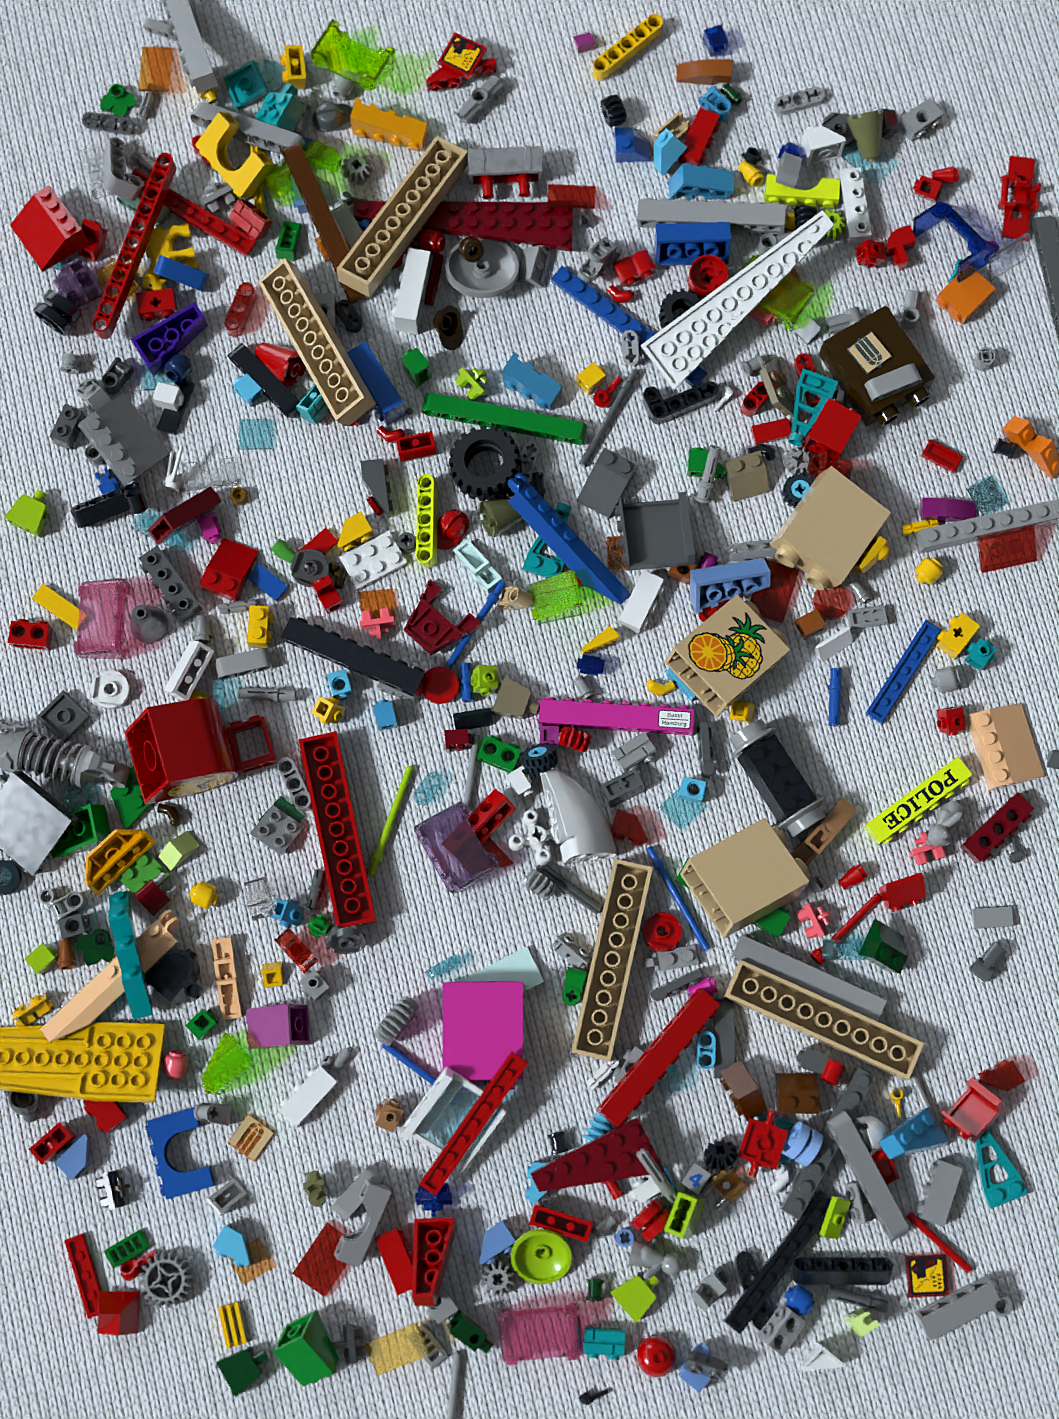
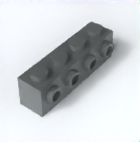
(170, 583)

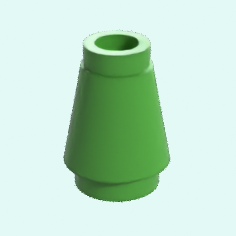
(283, 550)

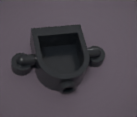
(176, 976)

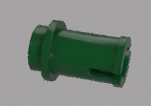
(734, 96)

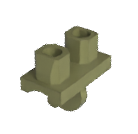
(315, 1189)

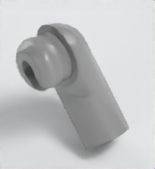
(336, 1062)

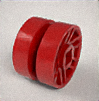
(651, 1219)

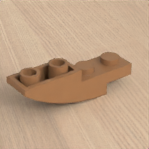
(824, 831)

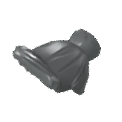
(24, 1104)

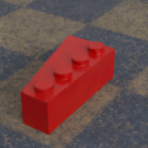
(431, 1253)

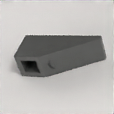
(374, 479)

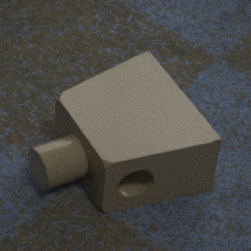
(514, 700)

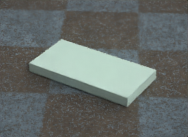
(514, 967)

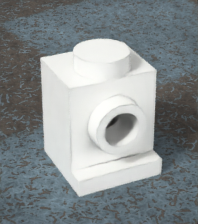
(520, 783)
(643, 1190)

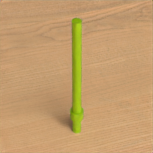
(377, 855)

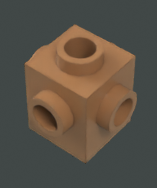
(389, 1114)

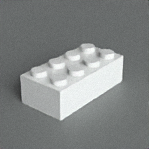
(412, 290)

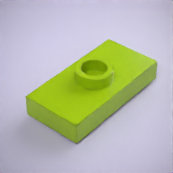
(835, 1217)

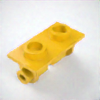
(24, 1013)

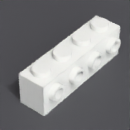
(854, 205)

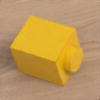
(591, 378)

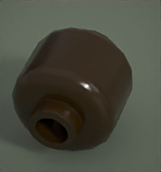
(475, 253)

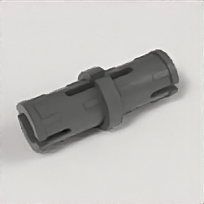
(316, 889)

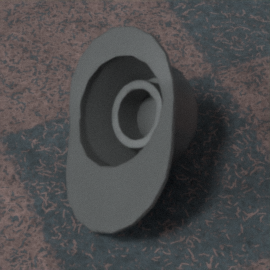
(332, 117)

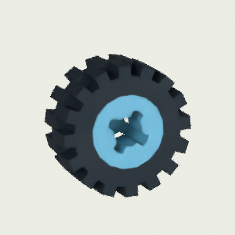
(795, 482)
(539, 758)

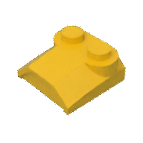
(875, 551)

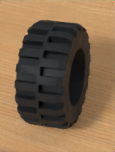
(474, 443)

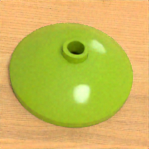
(541, 1265)

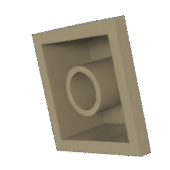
(746, 476)

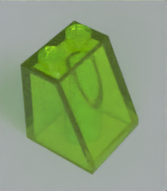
(556, 598)
(226, 1065)

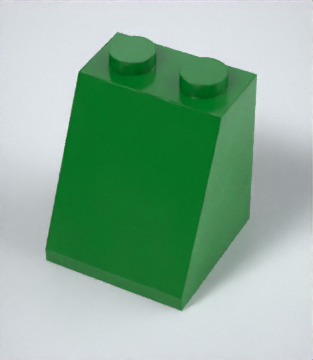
(307, 1349)

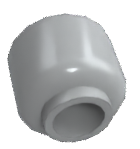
(946, 679)

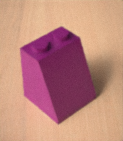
(278, 1026)

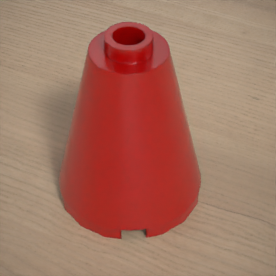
(281, 361)

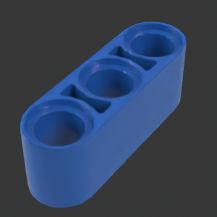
(181, 273)

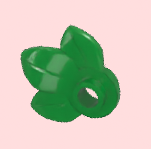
(117, 103)

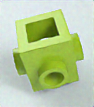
(485, 679)

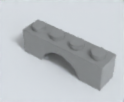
(353, 1247)

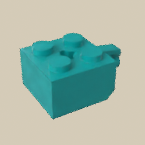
(281, 109)

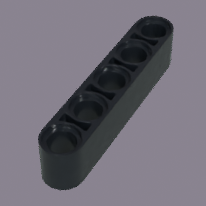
(271, 386)
(842, 1271)

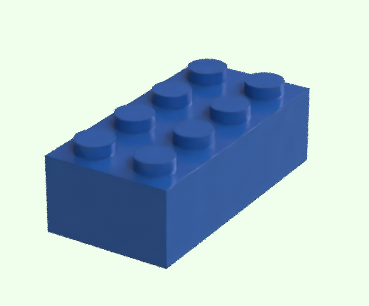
(687, 241)
(388, 401)

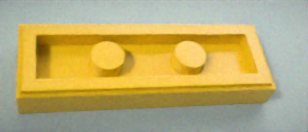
(57, 606)

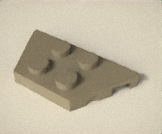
(777, 389)

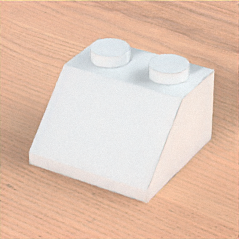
(821, 145)

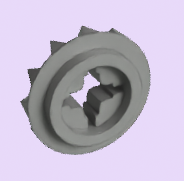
(791, 463)

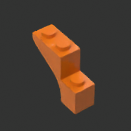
(1037, 447)

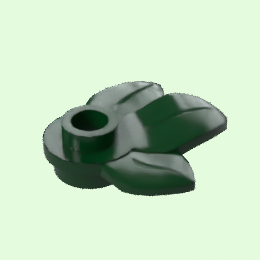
(93, 949)

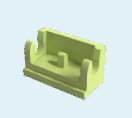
(861, 1324)

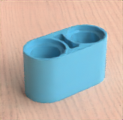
(705, 1050)

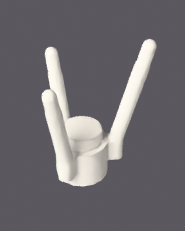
(173, 480)

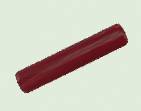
(433, 279)

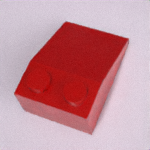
(229, 570)

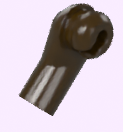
(339, 574)
(172, 812)

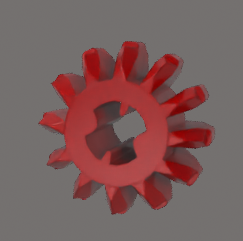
(575, 739)

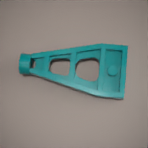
(817, 385)
(542, 565)
(1006, 1190)

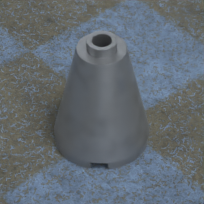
(148, 623)

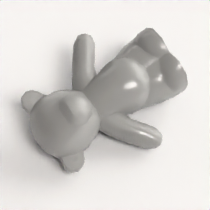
(946, 820)
(655, 1259)

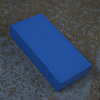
(267, 582)

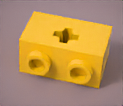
(965, 627)

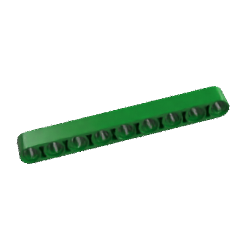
(504, 418)

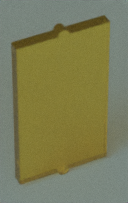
(397, 1349)

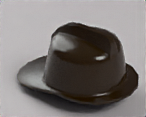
(449, 327)

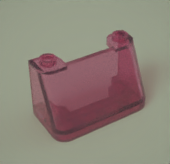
(102, 619)
(540, 1333)

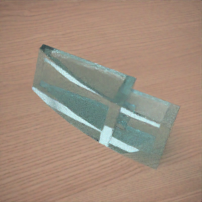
(144, 521)
(842, 949)

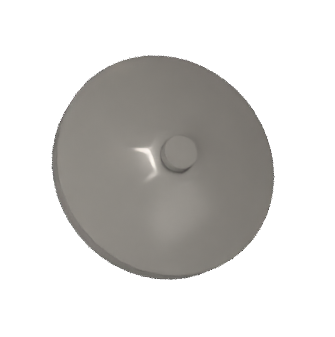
(487, 277)

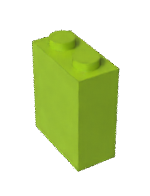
(684, 1215)

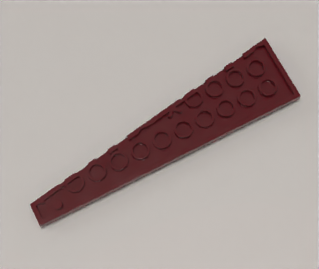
(497, 221)

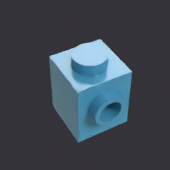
(385, 715)

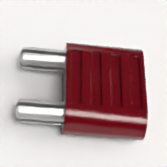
(152, 896)

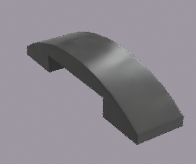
(725, 1036)

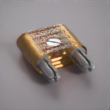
(728, 1184)

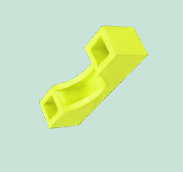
(824, 194)

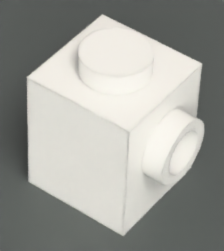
(168, 396)

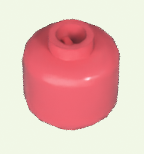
(175, 1065)

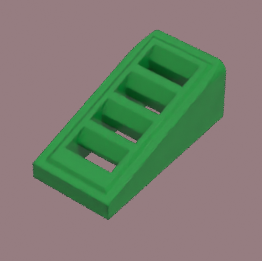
(287, 251)
(110, 1256)

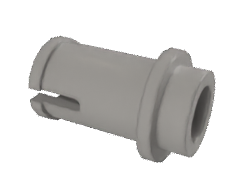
(859, 591)
(583, 688)
(603, 1226)

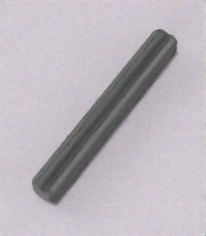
(570, 888)

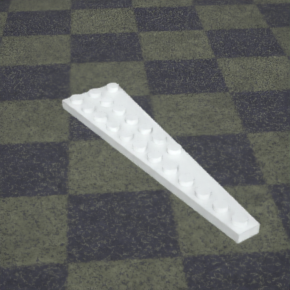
(698, 331)

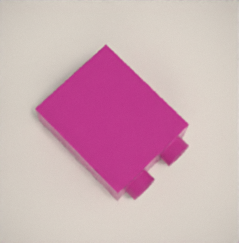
(481, 1026)

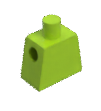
(29, 513)
(635, 1295)

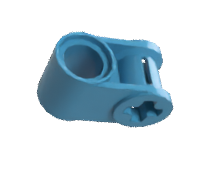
(714, 102)

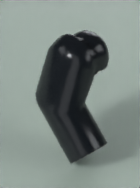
(765, 450)

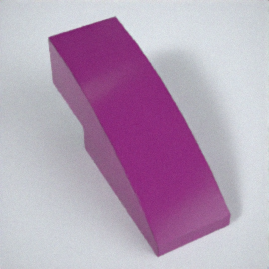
(946, 509)

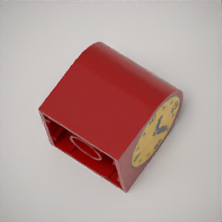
(180, 750)

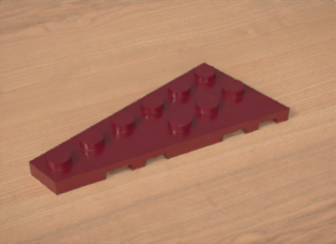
(600, 1160)

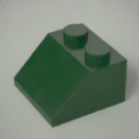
(884, 948)

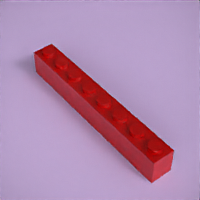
(657, 1058)

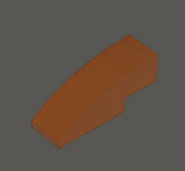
(705, 71)

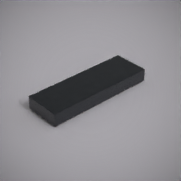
(171, 419)

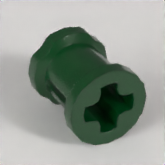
(594, 1290)

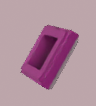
(584, 42)

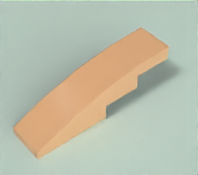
(226, 978)

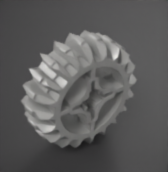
(396, 1020)
(149, 1287)

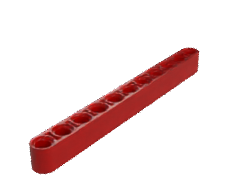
(134, 253)

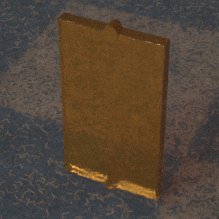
(155, 69)

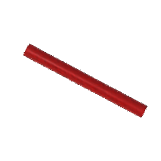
(939, 1242)

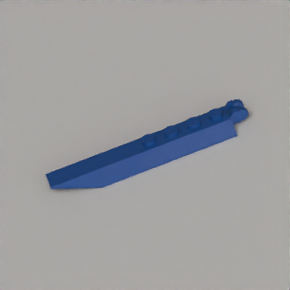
(564, 540)

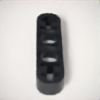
(740, 1266)

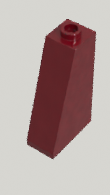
(184, 515)

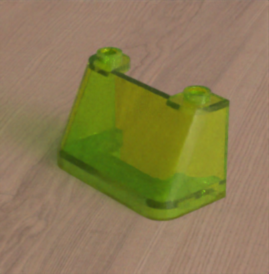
(351, 59)
(317, 152)
(787, 299)

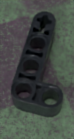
(681, 399)
(110, 504)

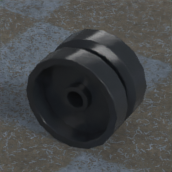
(57, 312)

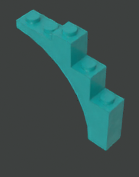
(128, 955)

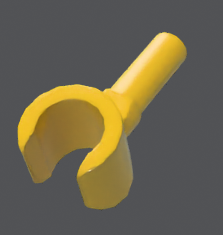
(897, 1102)

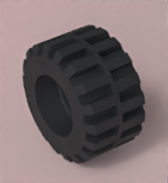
(675, 301)

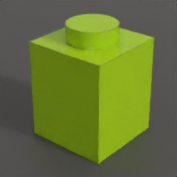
(42, 958)

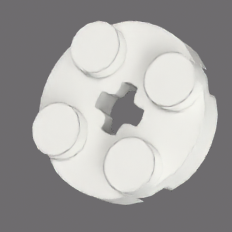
(103, 681)

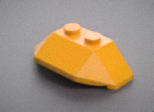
(114, 856)

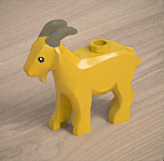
(162, 244)

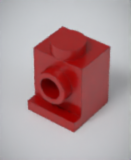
(936, 188)

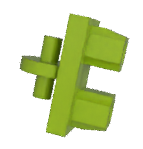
(477, 389)

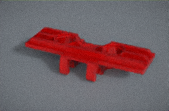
(1023, 196)

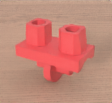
(385, 620)
(920, 853)
(817, 928)

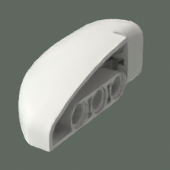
(576, 820)

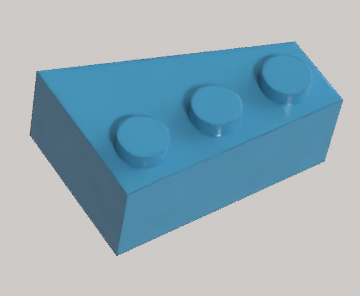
(701, 181)
(531, 383)
(913, 1136)

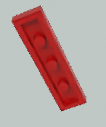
(84, 1273)

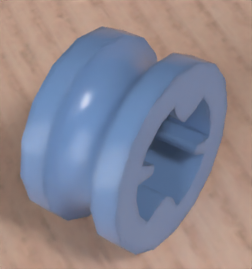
(618, 1238)

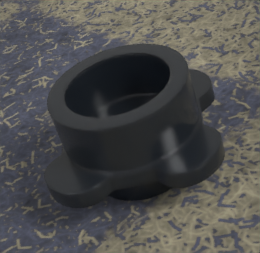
(752, 155)

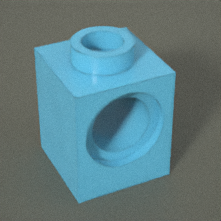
(248, 389)
(336, 677)
(684, 793)

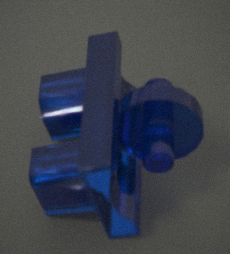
(432, 1202)

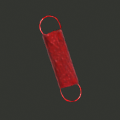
(374, 505)

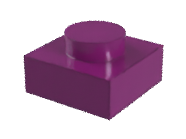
(549, 734)

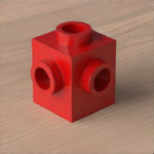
(870, 253)
(951, 720)

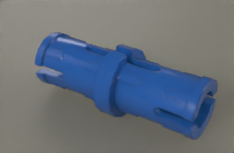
(465, 682)

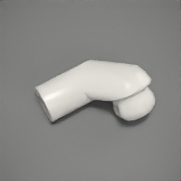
(782, 1178)

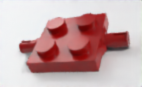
(762, 1143)

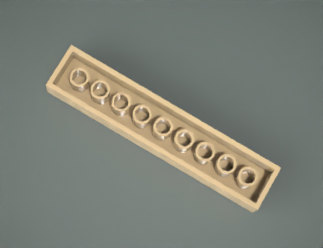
(402, 216)
(316, 343)
(611, 960)
(823, 1020)

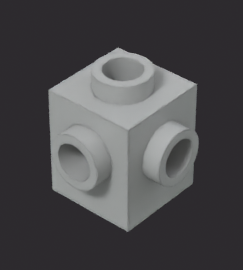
(321, 987)

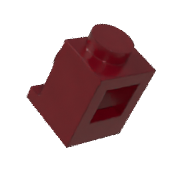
(457, 739)

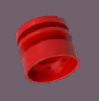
(709, 268)

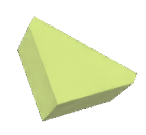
(178, 850)

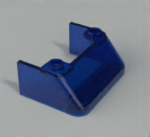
(978, 241)

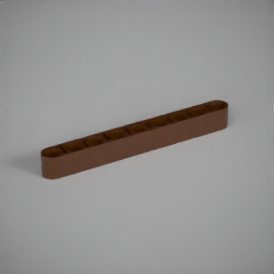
(319, 212)

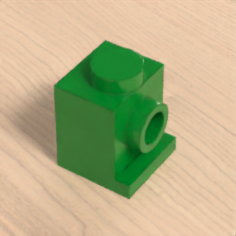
(195, 1026)

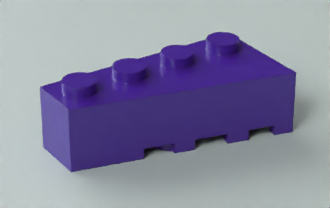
(169, 337)

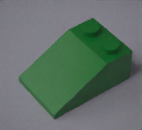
(87, 832)

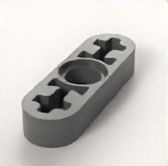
(95, 126)

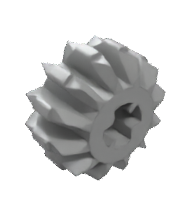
(361, 162)
(539, 884)
(490, 1278)

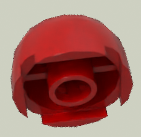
(656, 1356)

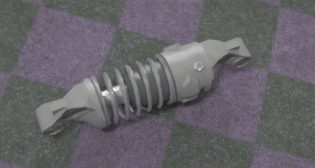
(28, 752)

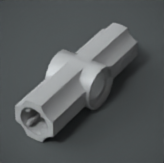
(486, 92)

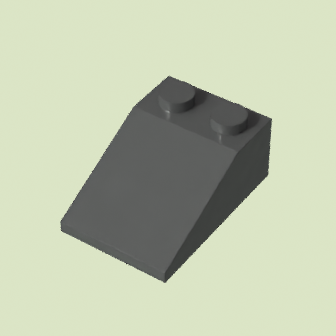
(607, 482)

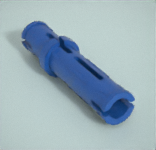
(835, 696)

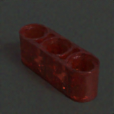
(239, 301)

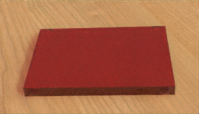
(571, 196)

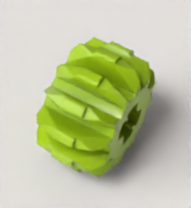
(838, 222)

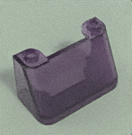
(455, 848)

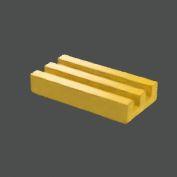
(224, 1325)

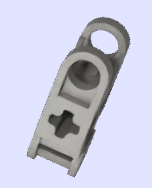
(600, 257)

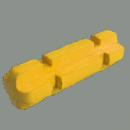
(916, 526)

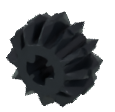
(613, 110)
(721, 1155)

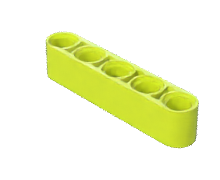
(424, 512)

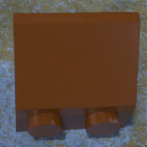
(797, 1094)

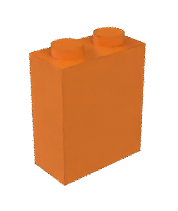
(965, 297)

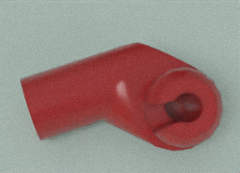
(620, 296)
(390, 436)

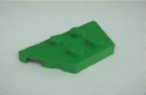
(129, 801)

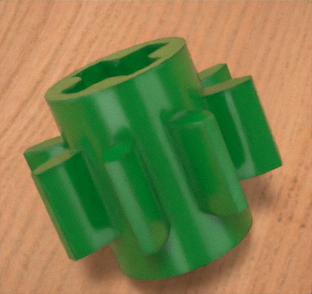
(319, 925)

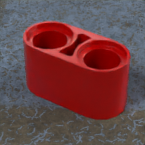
(756, 399)
(833, 1073)

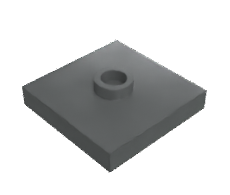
(63, 716)

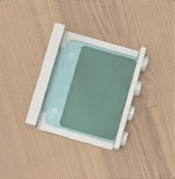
(444, 1110)

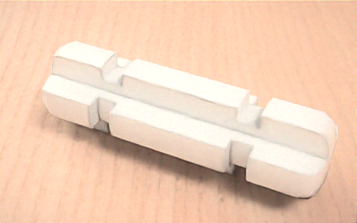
(602, 1073)

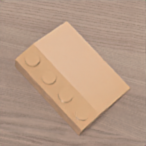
(1004, 746)

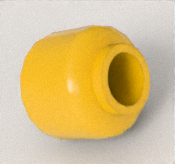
(928, 571)
(204, 895)

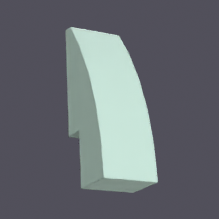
(478, 566)

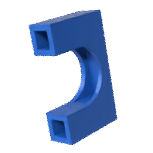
(162, 1131)

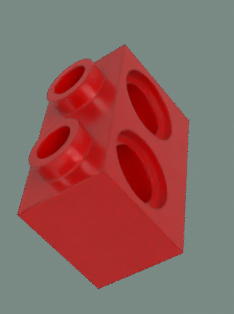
(29, 639)

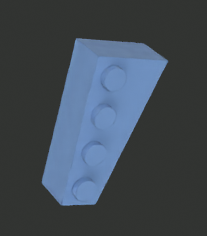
(725, 581)

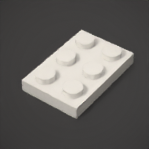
(373, 560)

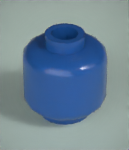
(799, 1300)

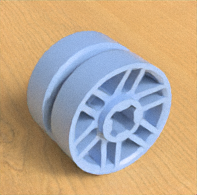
(802, 1144)

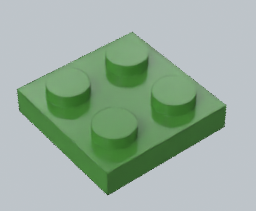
(141, 872)

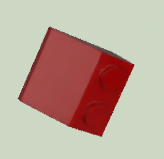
(902, 892)

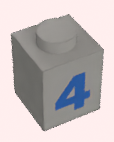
(696, 1177)

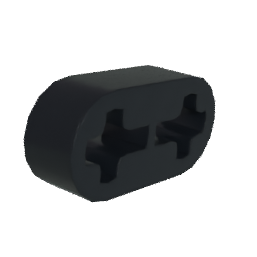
(345, 318)

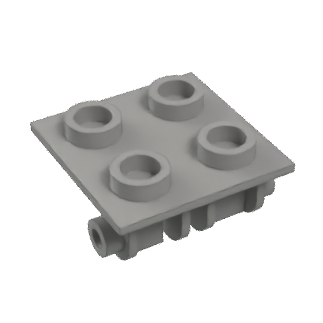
(277, 830)

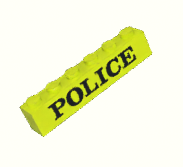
(918, 800)

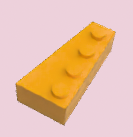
(387, 126)

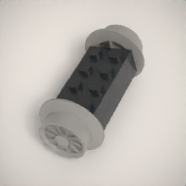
(776, 778)

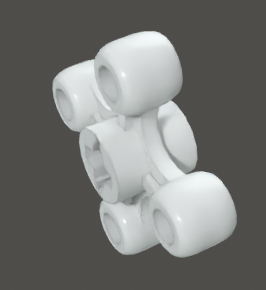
(533, 842)

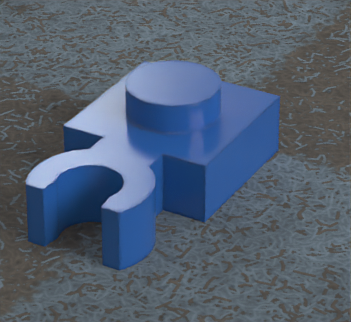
(107, 484)

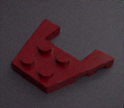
(431, 628)

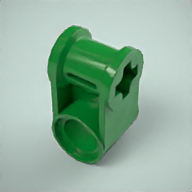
(573, 982)

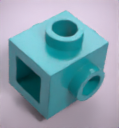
(980, 654)

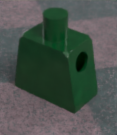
(463, 1327)
(242, 1368)

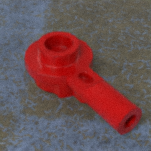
(603, 398)
(708, 611)
(132, 1268)

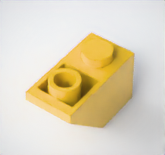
(354, 531)

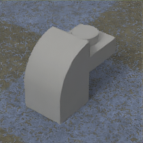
(711, 1287)

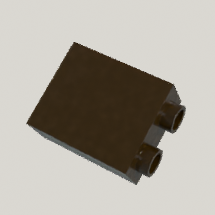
(852, 377)

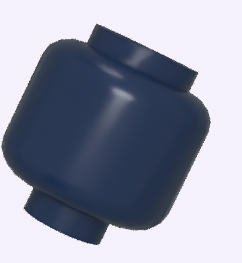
(178, 368)

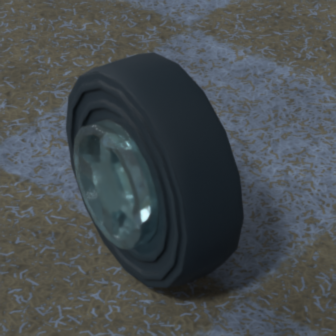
(13, 877)

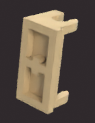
(675, 125)

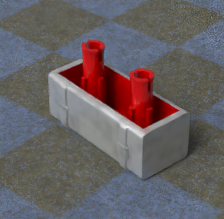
(503, 166)

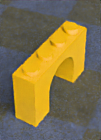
(214, 146)

